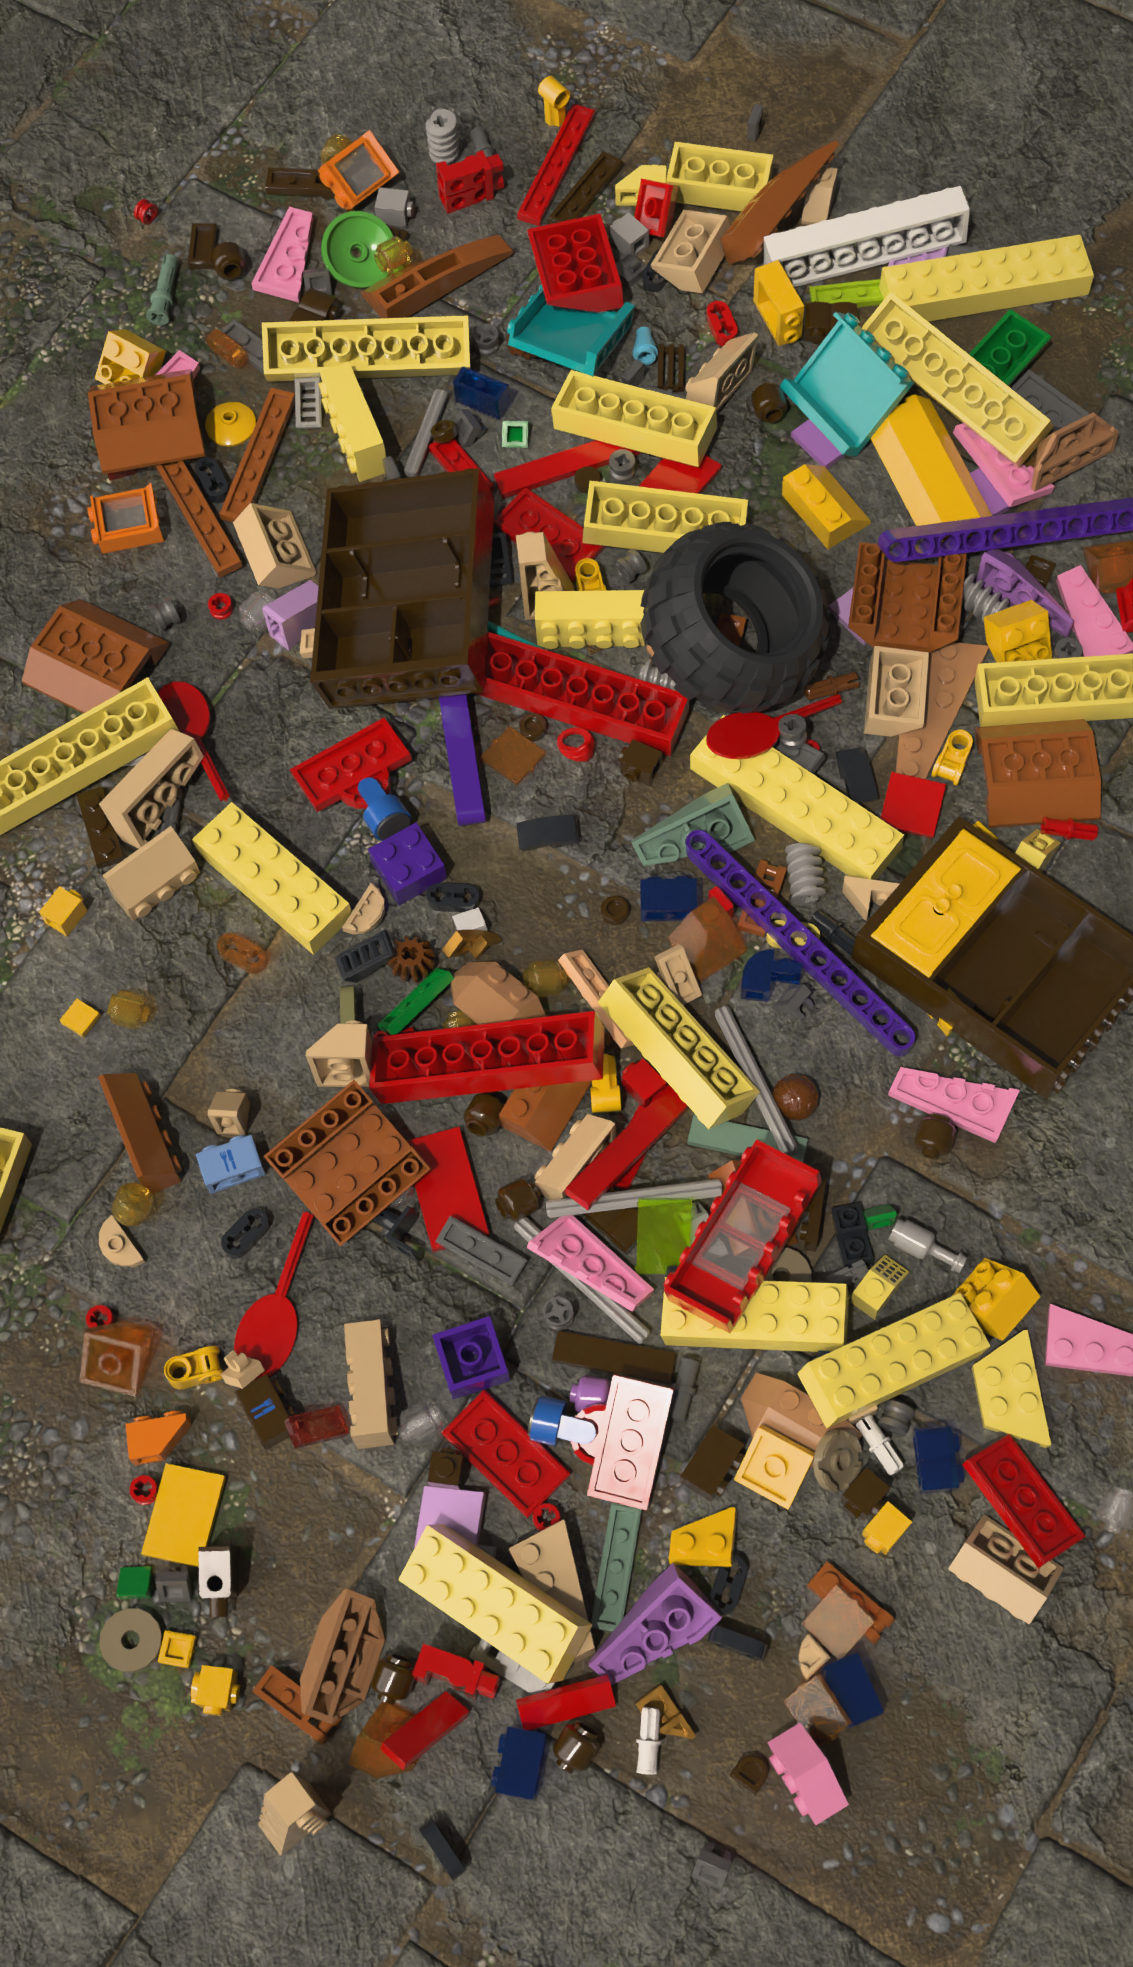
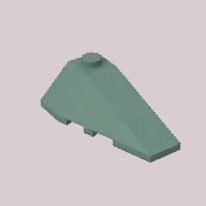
(712, 812)

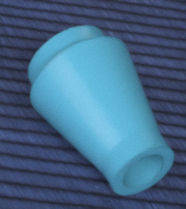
(644, 346)

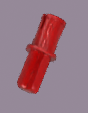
(1069, 829)

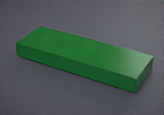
(415, 1001)

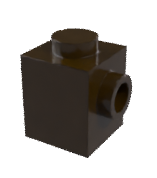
(640, 762)
(446, 1469)
(865, 1496)

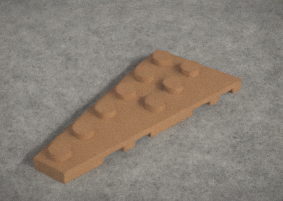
(948, 683)

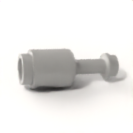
(920, 1243)

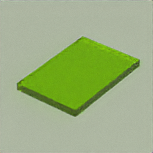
(662, 1233)

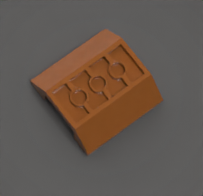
(145, 421)
(906, 601)
(88, 656)
(1040, 772)
(347, 1162)

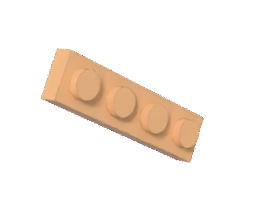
(592, 988)

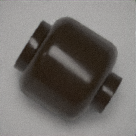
(228, 260)
(769, 402)
(483, 1114)
(935, 1136)
(517, 1199)
(393, 1678)
(576, 1747)

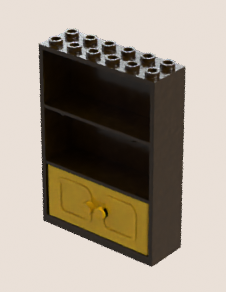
(1019, 951)

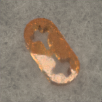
(226, 348)
(244, 948)

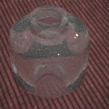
(252, 611)
(421, 1423)
(1116, 1510)

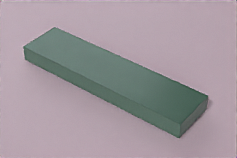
(735, 1138)
(615, 1567)

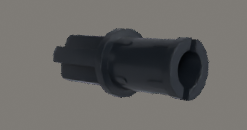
(833, 931)

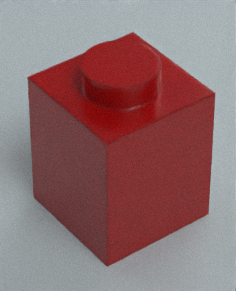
(642, 1082)

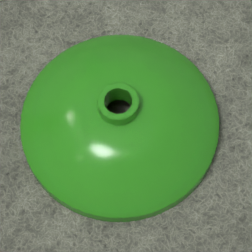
(354, 232)

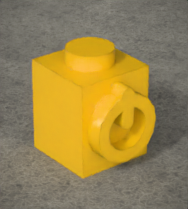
(215, 1689)

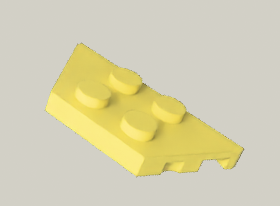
(1011, 1392)

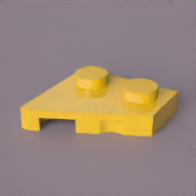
(705, 1541)

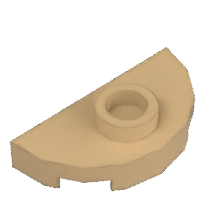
(367, 912)
(117, 1246)

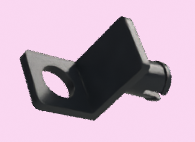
(398, 1228)

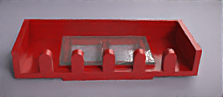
(742, 1236)

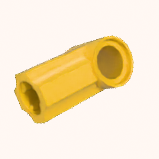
(555, 100)
(606, 1092)

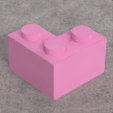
(807, 1774)

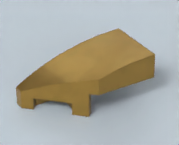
(470, 941)
(670, 1719)

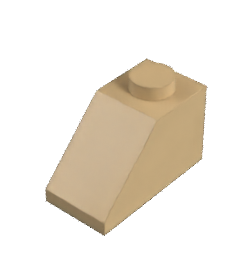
(820, 197)
(229, 1112)

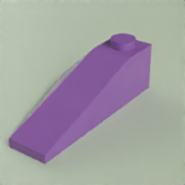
(1018, 584)
(661, 1620)

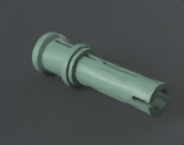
(161, 297)

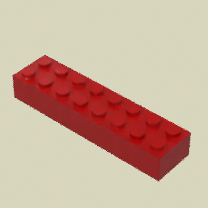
(583, 694)
(487, 1057)

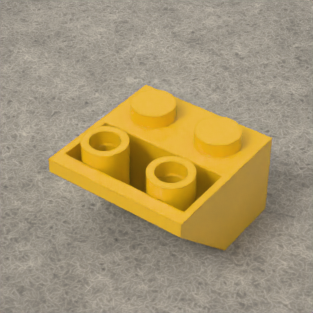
(128, 357)
(1019, 633)
(997, 1297)

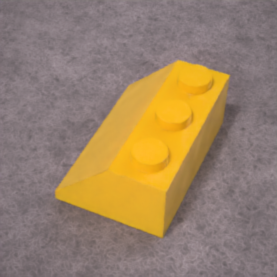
(823, 504)

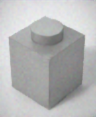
(394, 206)
(629, 235)

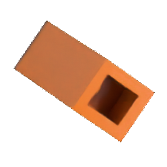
(155, 1439)

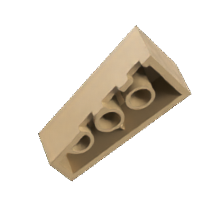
(538, 570)
(151, 787)
(369, 1384)
(550, 1566)
(292, 1812)

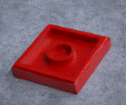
(912, 804)

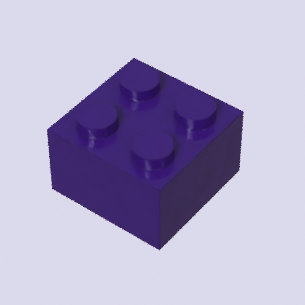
(407, 863)
(471, 1357)

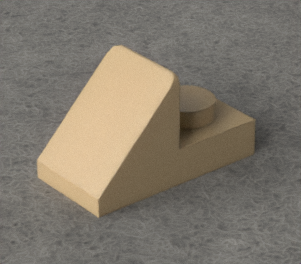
(863, 891)
(677, 974)

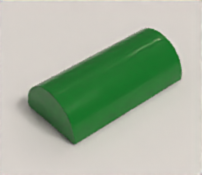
(1010, 346)

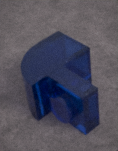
(762, 970)

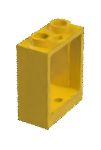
(778, 303)

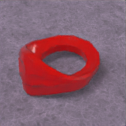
(580, 754)

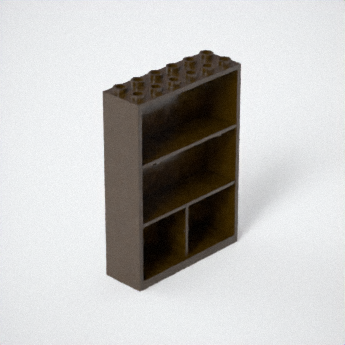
(403, 590)

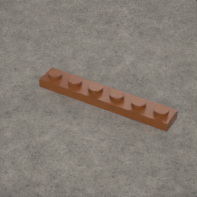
(258, 453)
(199, 517)

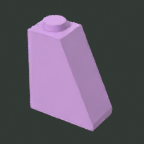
(292, 614)

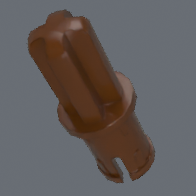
(831, 686)

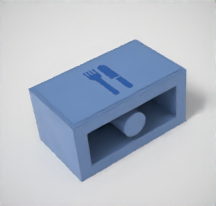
(230, 1163)

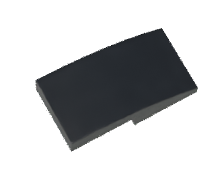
(857, 774)
(546, 831)
(851, 1234)

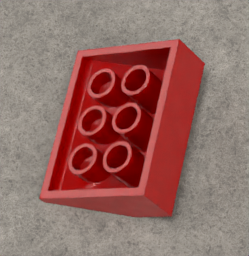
(577, 264)

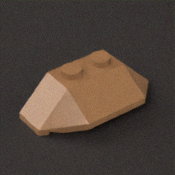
(1072, 449)
(492, 994)
(786, 1412)
(342, 1658)

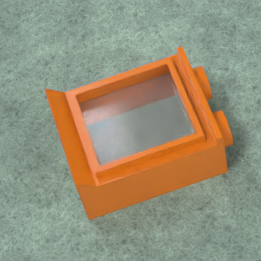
(357, 171)
(125, 519)

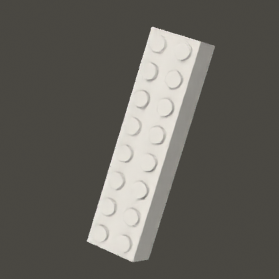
(870, 237)

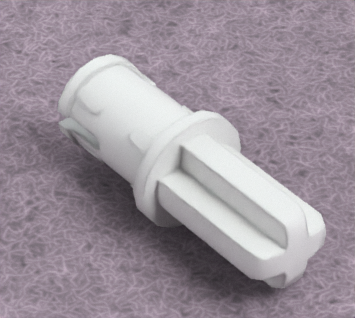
(880, 1445)
(648, 1741)

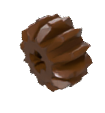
(409, 967)

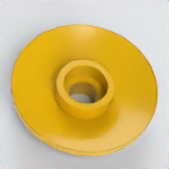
(233, 431)

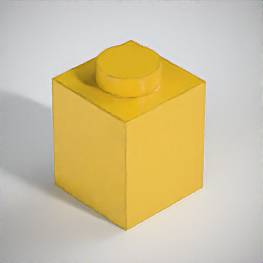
(63, 910)
(886, 1529)

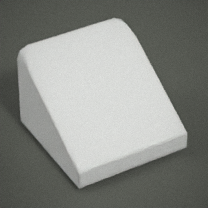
(470, 920)

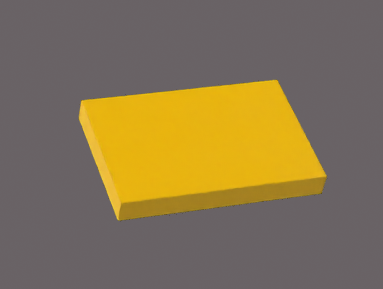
(183, 1514)

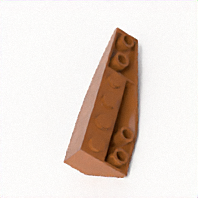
(773, 204)
(434, 277)

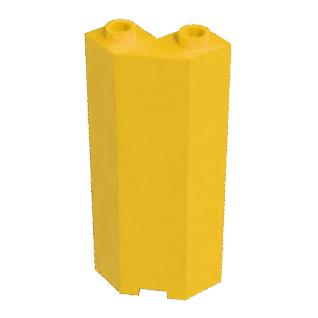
(927, 465)

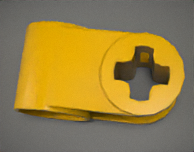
(591, 583)
(953, 761)
(196, 1366)

